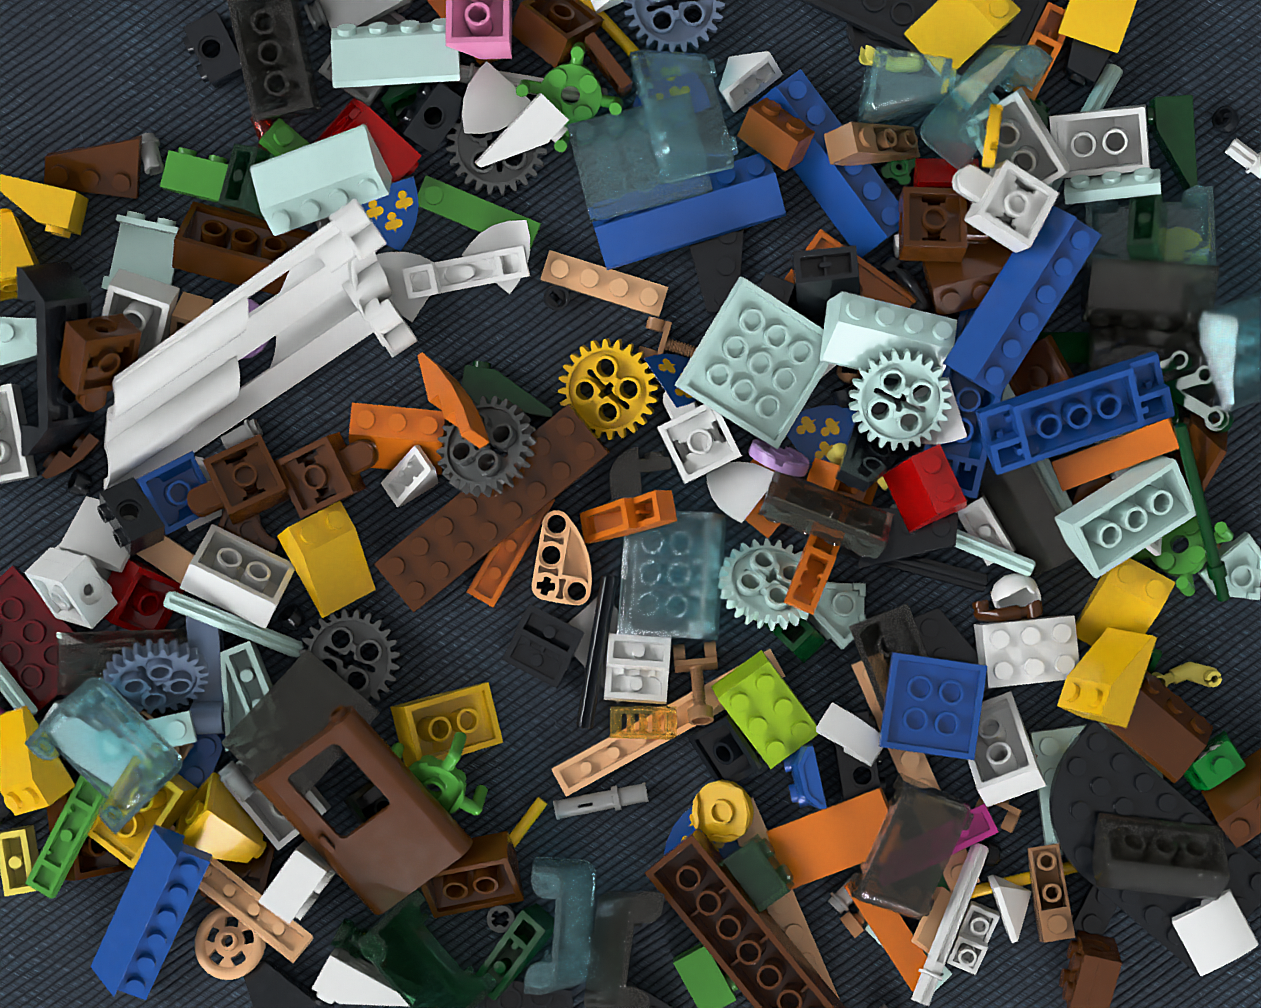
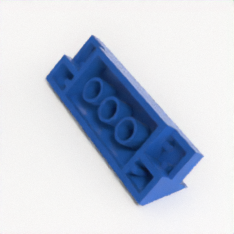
(849, 195)
(738, 201)
(1021, 302)
(1074, 413)
(967, 454)
(150, 913)

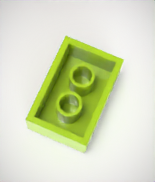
(765, 709)

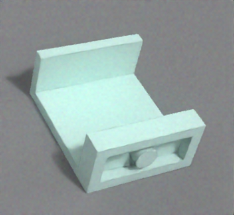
(144, 248)

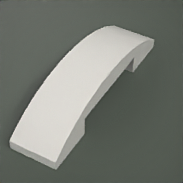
(466, 272)

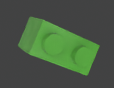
(194, 175)
(705, 978)

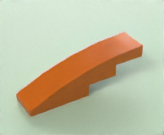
(453, 400)
(811, 574)

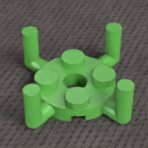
(580, 77)
(1191, 560)
(447, 777)

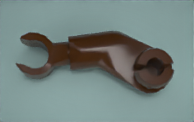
(1010, 613)

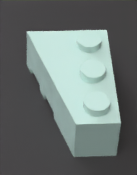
(17, 341)
(243, 682)

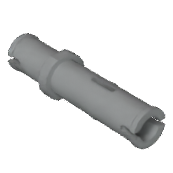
(601, 801)

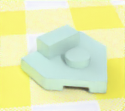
(1243, 567)
(838, 609)

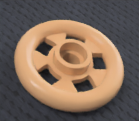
(204, 949)

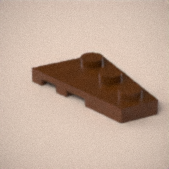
(97, 169)

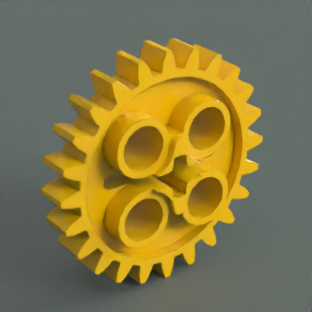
(626, 368)

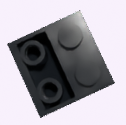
(822, 275)

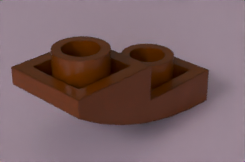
(63, 461)

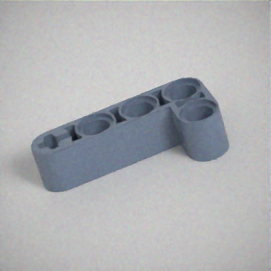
(209, 707)

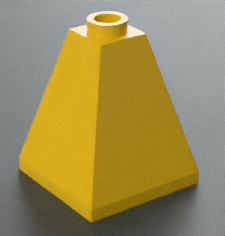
(14, 252)
(220, 824)

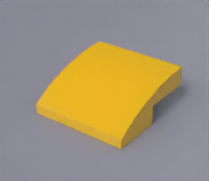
(1097, 22)

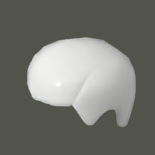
(1015, 590)

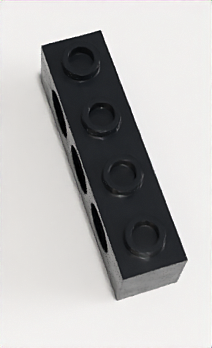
(847, 764)

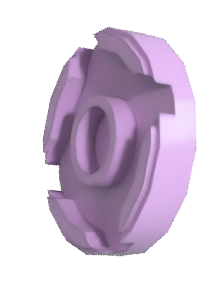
(782, 460)

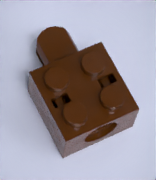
(934, 225)
(94, 354)
(331, 470)
(241, 482)
(1091, 971)

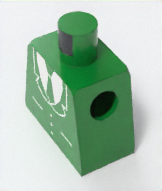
(1215, 763)

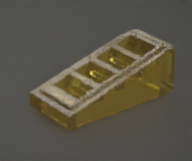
(669, 713)

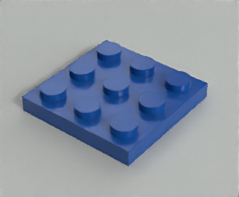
(933, 706)

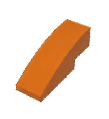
(1046, 37)
(628, 516)

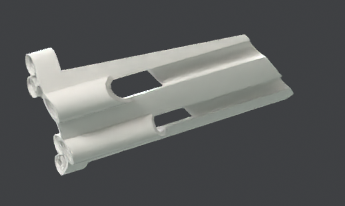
(191, 382)

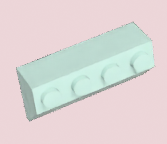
(392, 54)
(320, 179)
(863, 327)
(1127, 514)

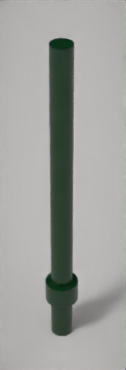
(1215, 568)

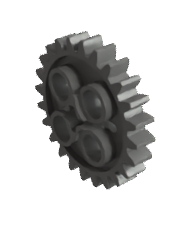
(469, 148)
(472, 472)
(360, 632)

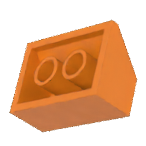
(398, 431)

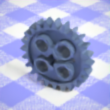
(680, 31)
(157, 675)

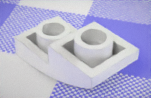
(851, 733)
(973, 937)

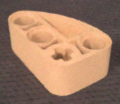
(572, 566)

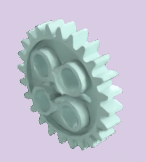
(888, 425)
(766, 583)

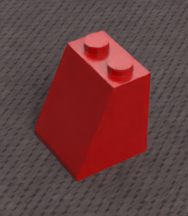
(396, 152)

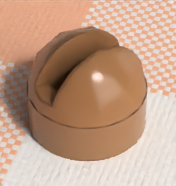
(846, 377)

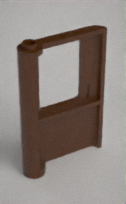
(394, 847)

